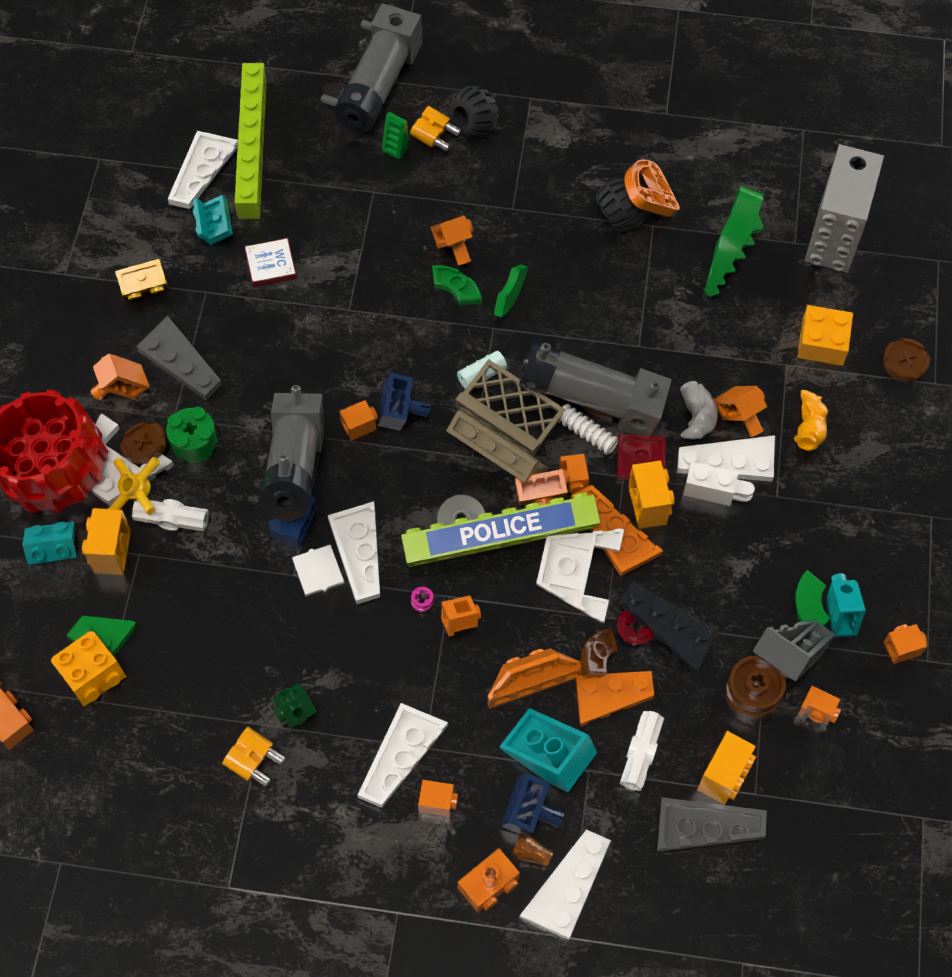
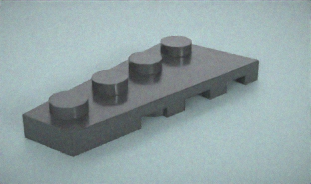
(176, 356)
(705, 824)

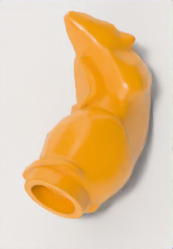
(814, 427)

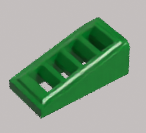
(395, 139)

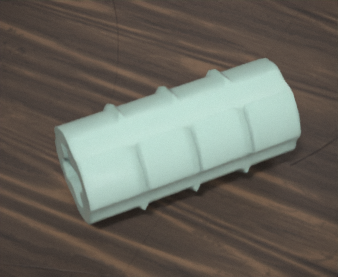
(467, 374)

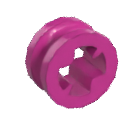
(416, 595)

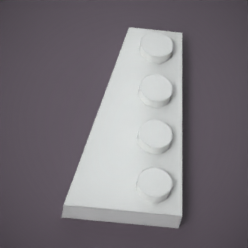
(566, 890)

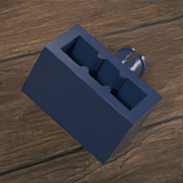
(397, 402)
(292, 531)
(527, 806)

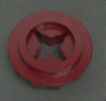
(627, 632)

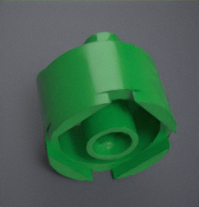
(192, 434)

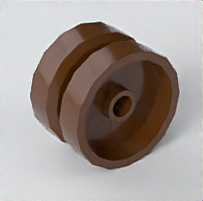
(754, 688)

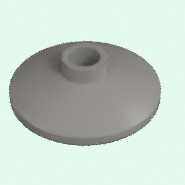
(456, 505)

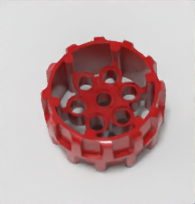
(50, 458)

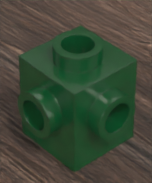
(293, 706)

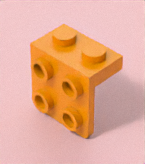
(88, 668)

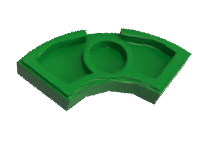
(458, 284)
(510, 292)
(808, 599)

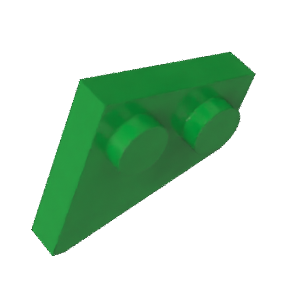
(111, 632)

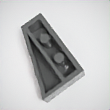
(794, 648)

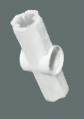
(172, 515)
(642, 750)

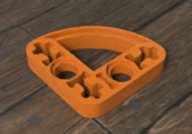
(658, 197)

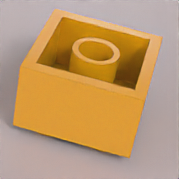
(825, 335)
(650, 494)
(107, 541)
(729, 763)

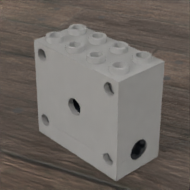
(844, 208)

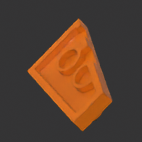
(611, 693)

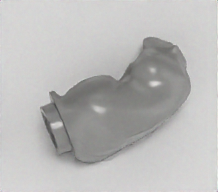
(703, 410)

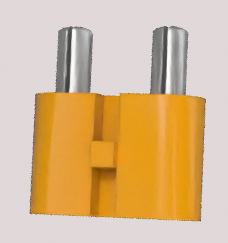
(431, 127)
(249, 753)

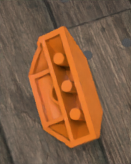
(531, 675)

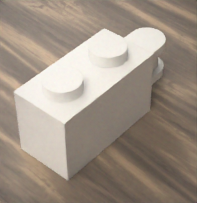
(716, 485)

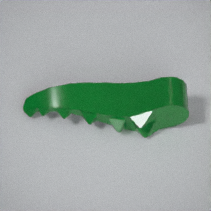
(736, 234)

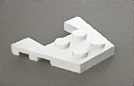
(107, 488)
(567, 566)

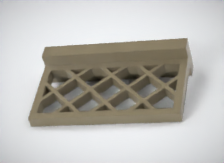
(495, 421)
(494, 447)

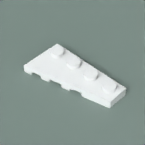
(201, 165)
(748, 457)
(357, 545)
(401, 750)

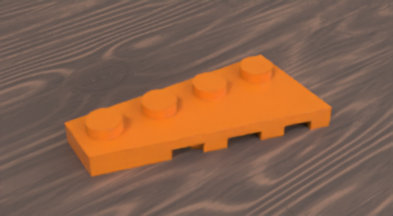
(635, 546)

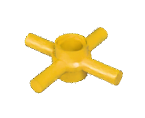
(134, 485)

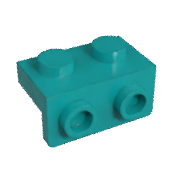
(212, 219)
(49, 542)

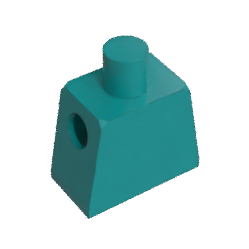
(845, 606)

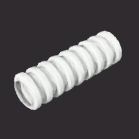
(588, 430)

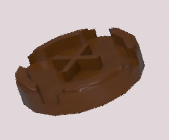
(905, 360)
(143, 442)

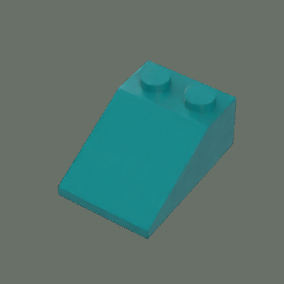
(550, 749)

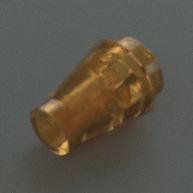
(530, 850)

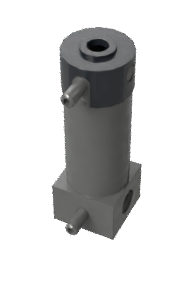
(393, 43)
(633, 400)
(291, 460)

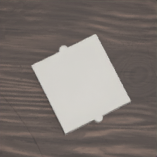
(318, 570)

